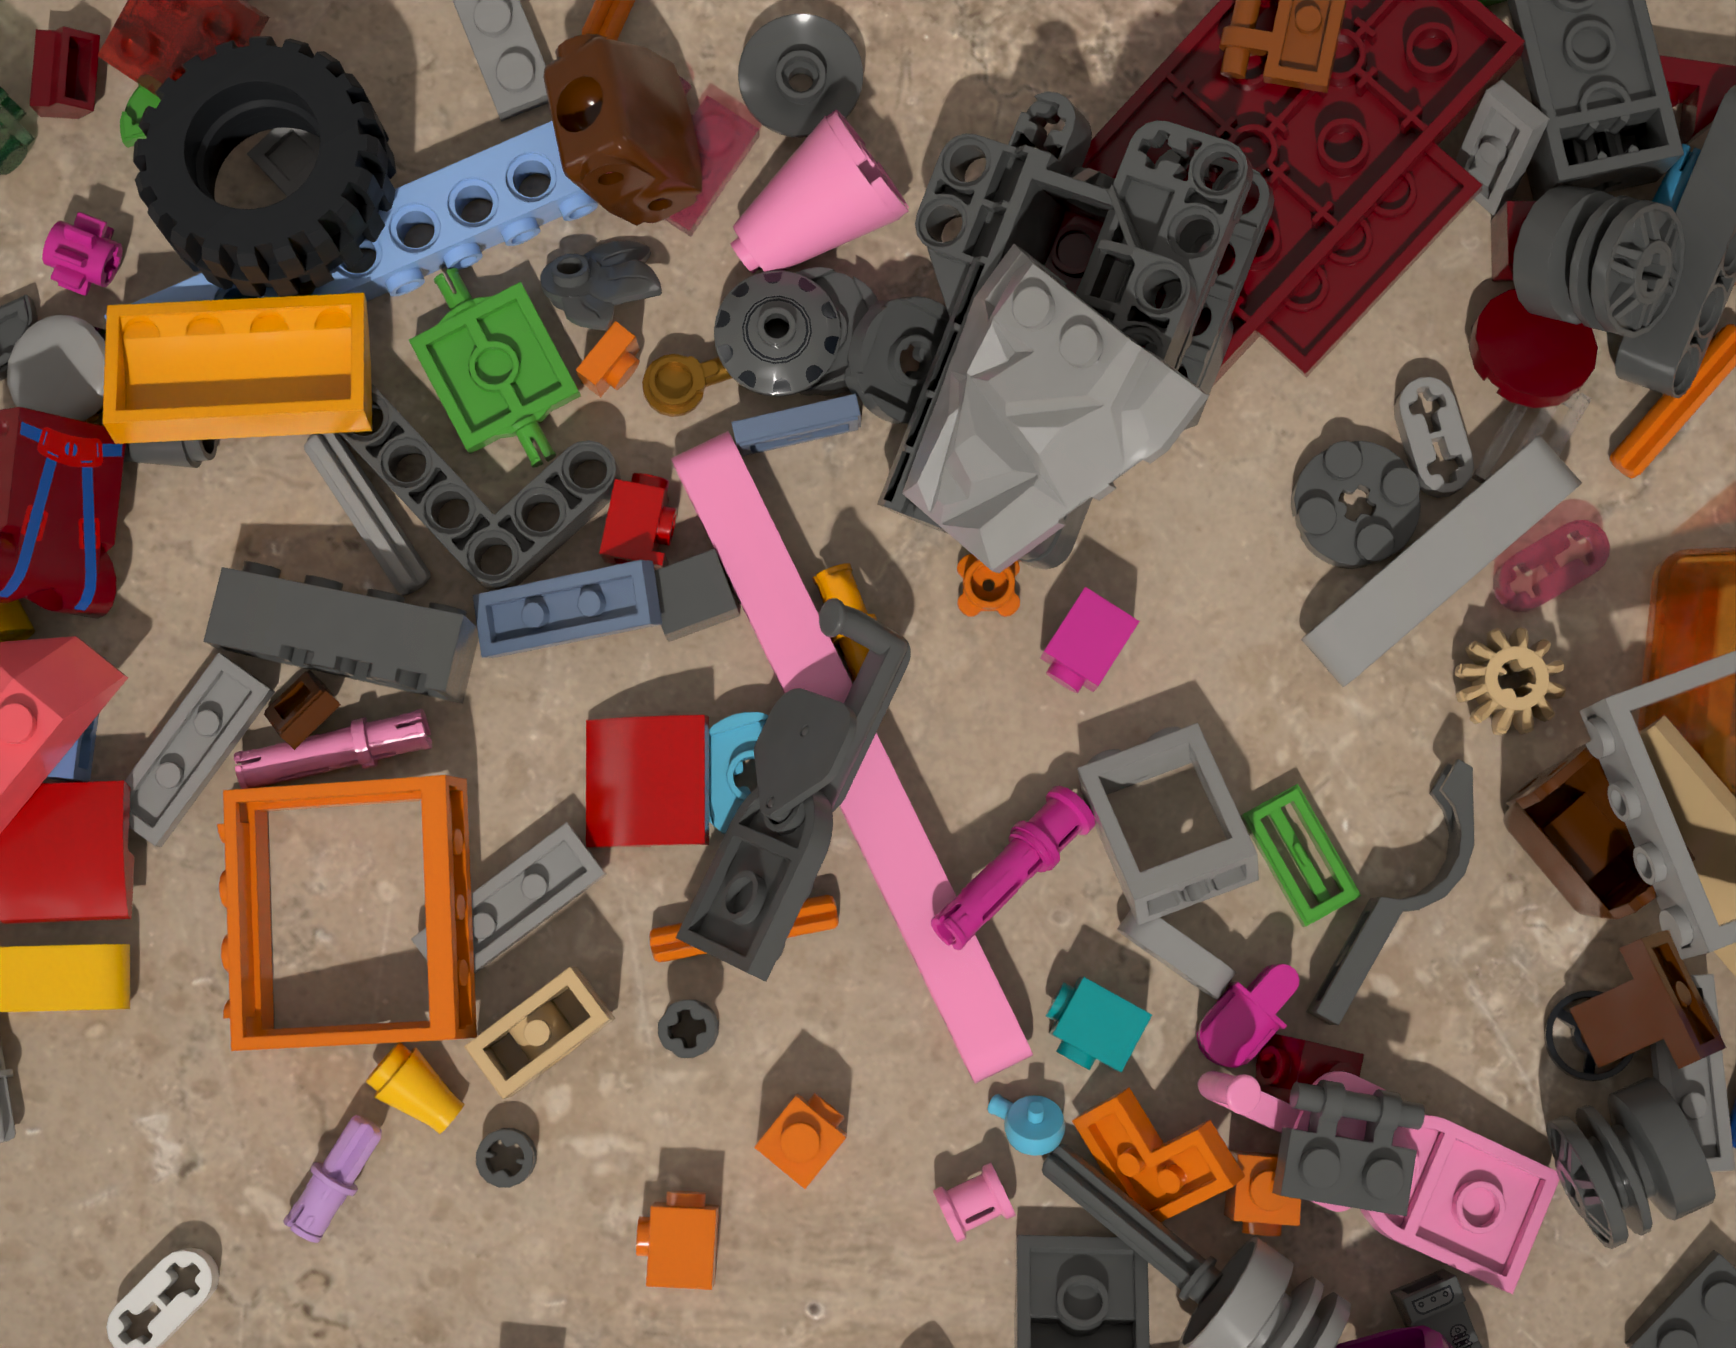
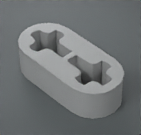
(1447, 432)
(1179, 954)

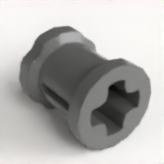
(703, 1040)

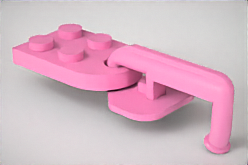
(1468, 1195)

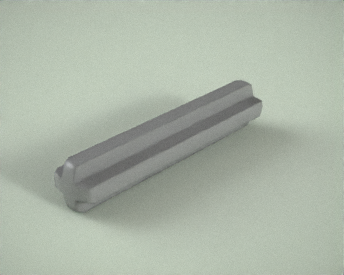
(367, 512)

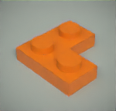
(1154, 1173)

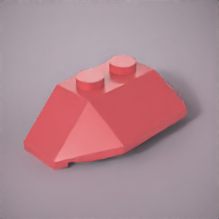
(46, 703)

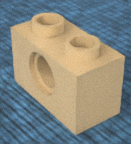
(539, 1032)

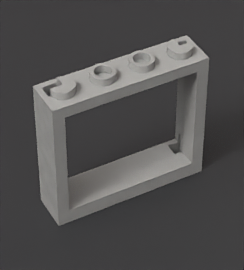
(1642, 805)

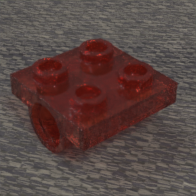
(161, 35)

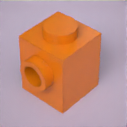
(803, 1138)
(1253, 1200)
(680, 1241)

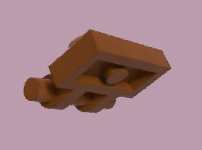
(1298, 49)

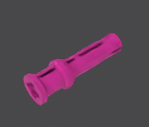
(1031, 849)

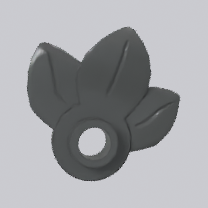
(597, 281)

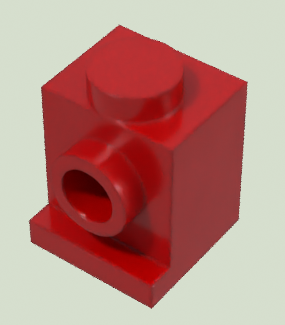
(638, 521)

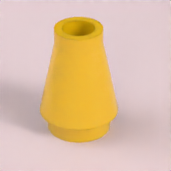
(414, 1087)

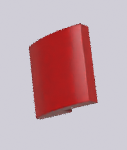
(647, 781)
(68, 855)

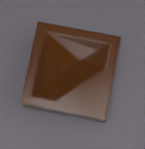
(301, 709)

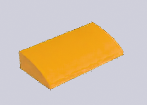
(237, 368)

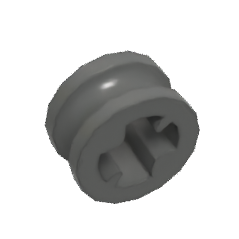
(503, 1177)

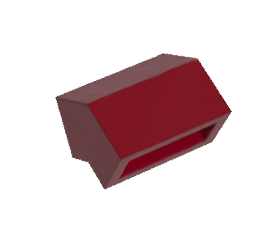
(64, 73)

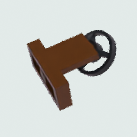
(1640, 1012)

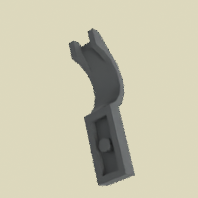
(1455, 797)

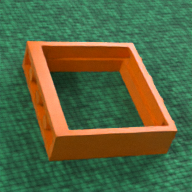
(448, 909)

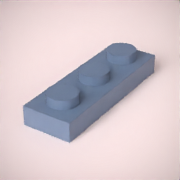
(567, 609)

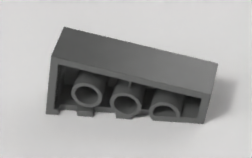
(343, 632)

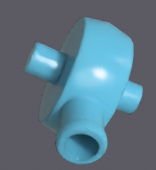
(1031, 1123)

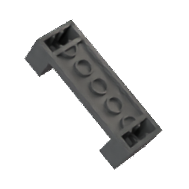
(1603, 89)

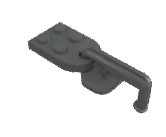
(786, 823)

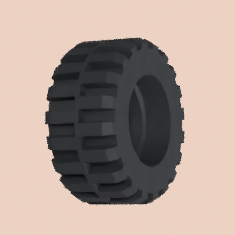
(222, 105)

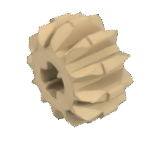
(1516, 660)

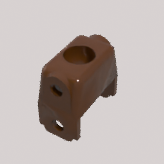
(624, 115)
(1577, 839)

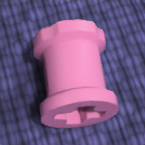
(974, 1202)

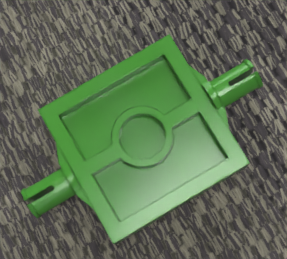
(494, 367)

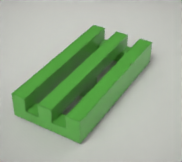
(1277, 866)

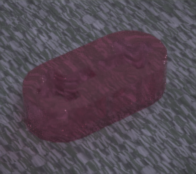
(1558, 578)

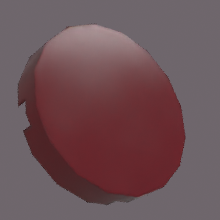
(1529, 355)

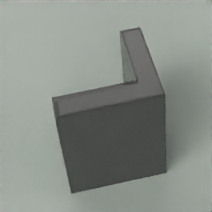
(694, 595)

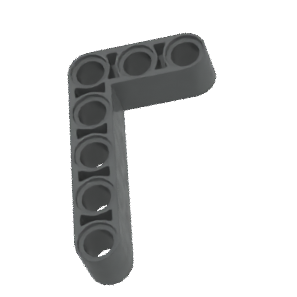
(482, 528)

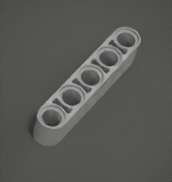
(1441, 561)

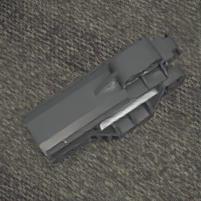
(1152, 240)

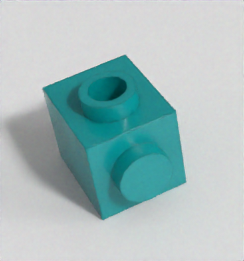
(1095, 1024)

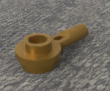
(677, 382)

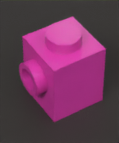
(1087, 642)

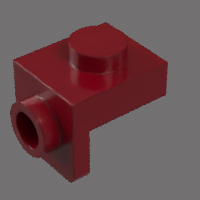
(1303, 1061)

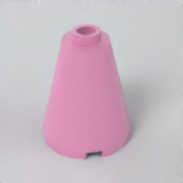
(817, 201)

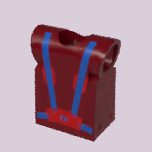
(58, 511)

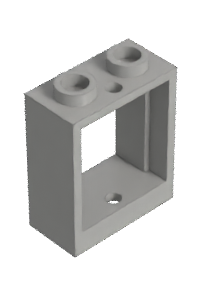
(1189, 877)

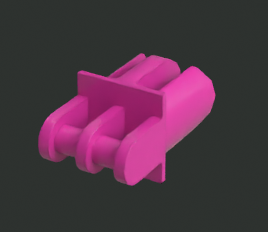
(1246, 1017)

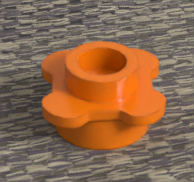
(977, 599)

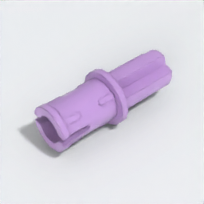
(333, 1179)

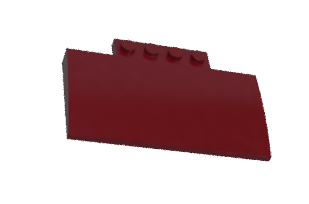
(1348, 168)

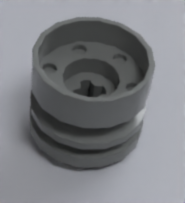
(1599, 260)
(1638, 1158)

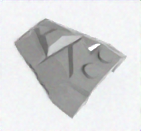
(1039, 414)

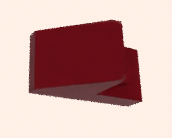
(1699, 89)

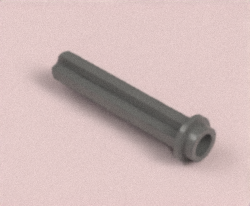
(1132, 1224)

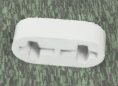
(152, 1290)

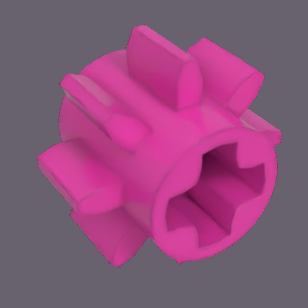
(82, 253)

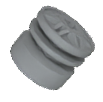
(1255, 1312)

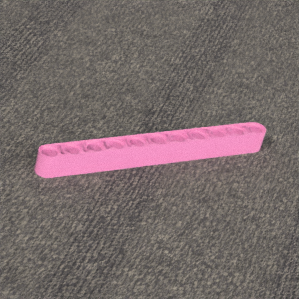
(876, 802)

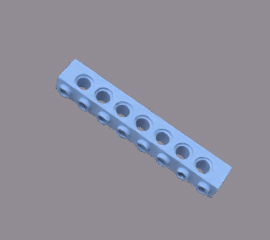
(439, 202)

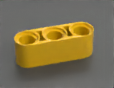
(64, 977)

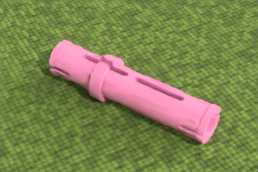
(354, 745)

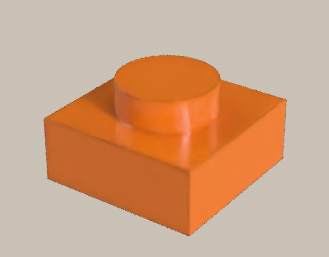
(610, 361)

